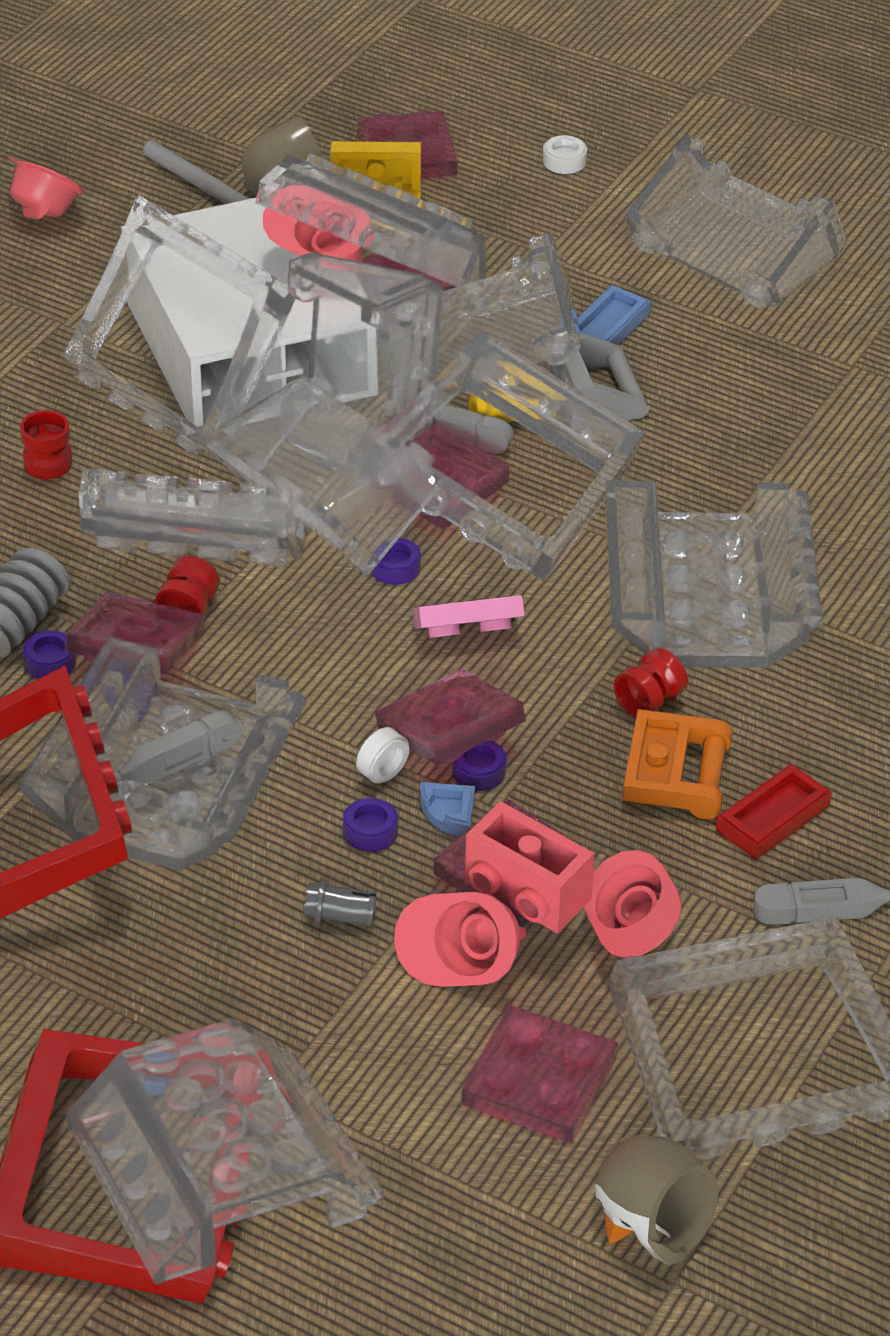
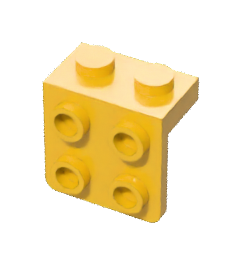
(385, 162)

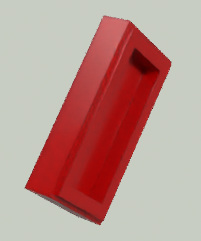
(773, 811)

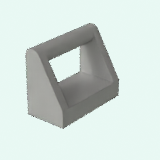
(597, 353)

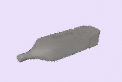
(483, 432)
(181, 748)
(818, 900)

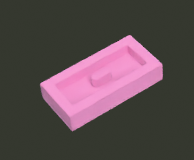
(490, 613)

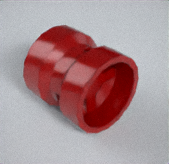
(46, 444)
(189, 585)
(655, 680)

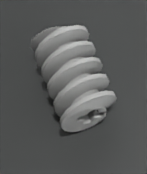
(28, 589)

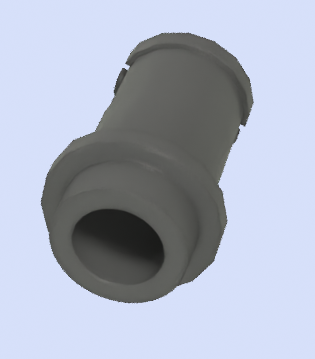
(339, 904)

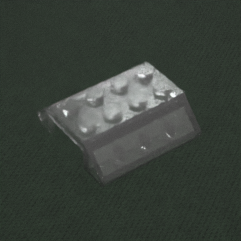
(376, 218)
(194, 517)
(712, 583)
(189, 810)
(211, 1136)

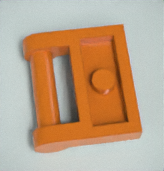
(659, 759)

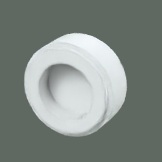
(564, 154)
(383, 755)

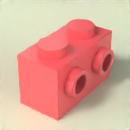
(528, 867)

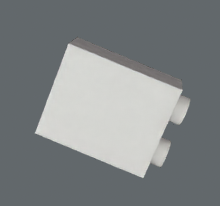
(199, 319)

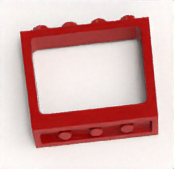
(94, 853)
(47, 1251)

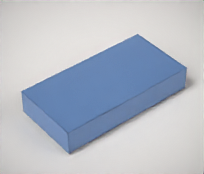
(614, 315)

